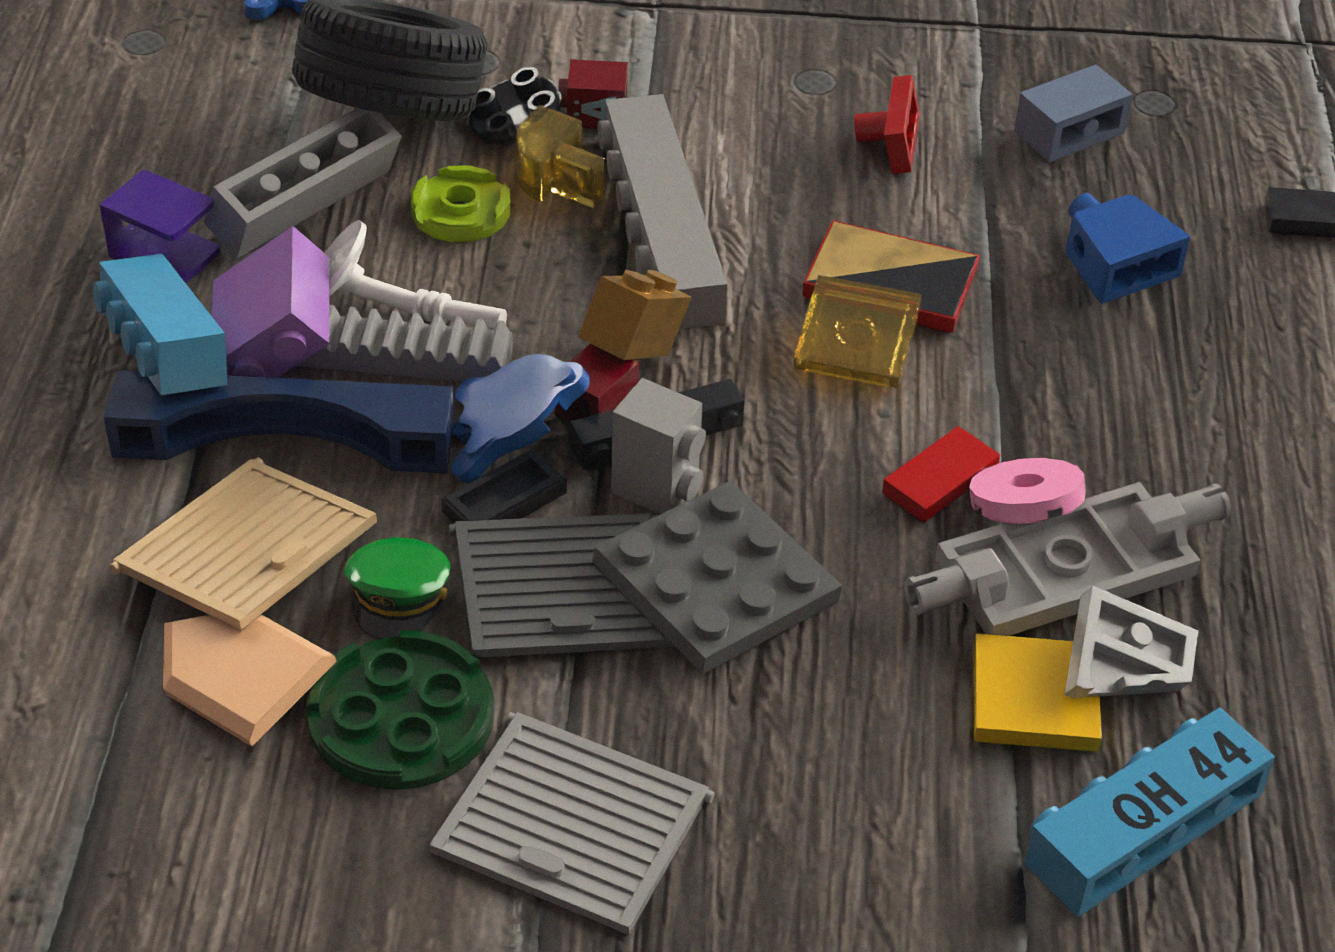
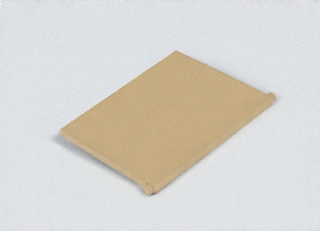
(245, 543)

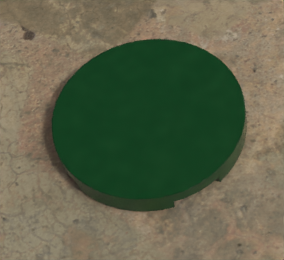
(401, 710)

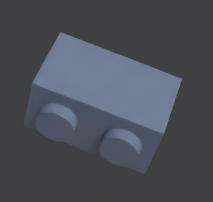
(1072, 112)

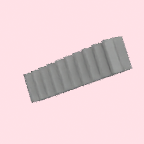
(412, 346)

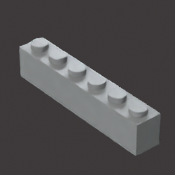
(662, 204)

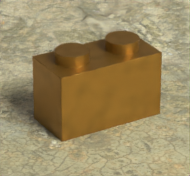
(635, 315)

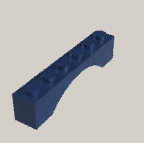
(393, 423)

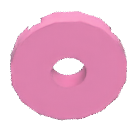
(1027, 489)

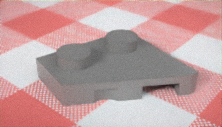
(1127, 649)

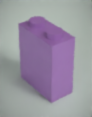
(274, 306)

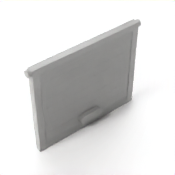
(571, 822)

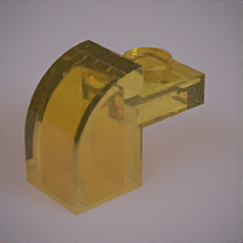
(553, 159)

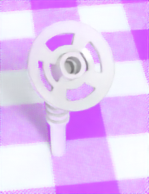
(349, 277)

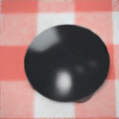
(509, 103)

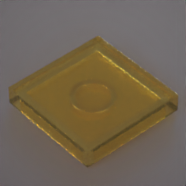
(857, 331)

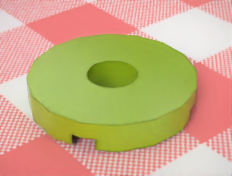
(441, 219)

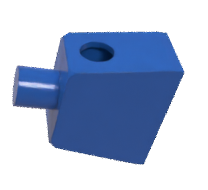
(1123, 246)

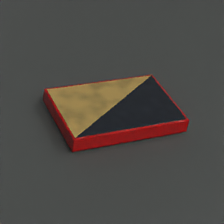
(900, 264)

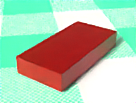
(939, 473)

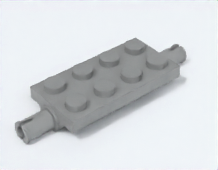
(1038, 571)

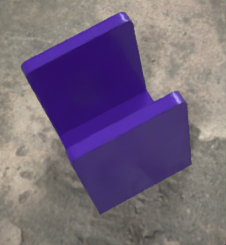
(158, 223)

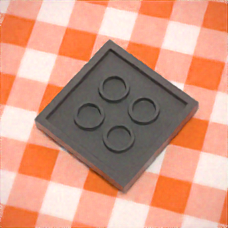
(716, 575)

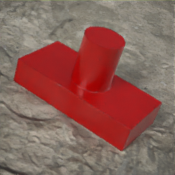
(895, 127)

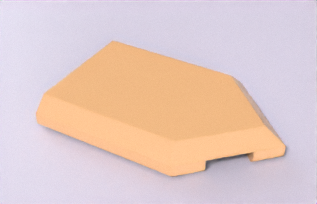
(237, 675)

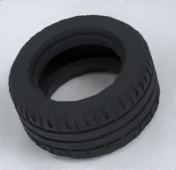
(389, 58)

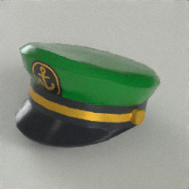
(396, 584)

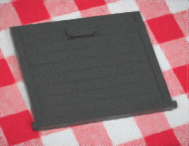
(537, 589)

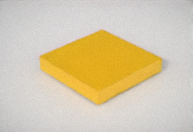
(1023, 697)

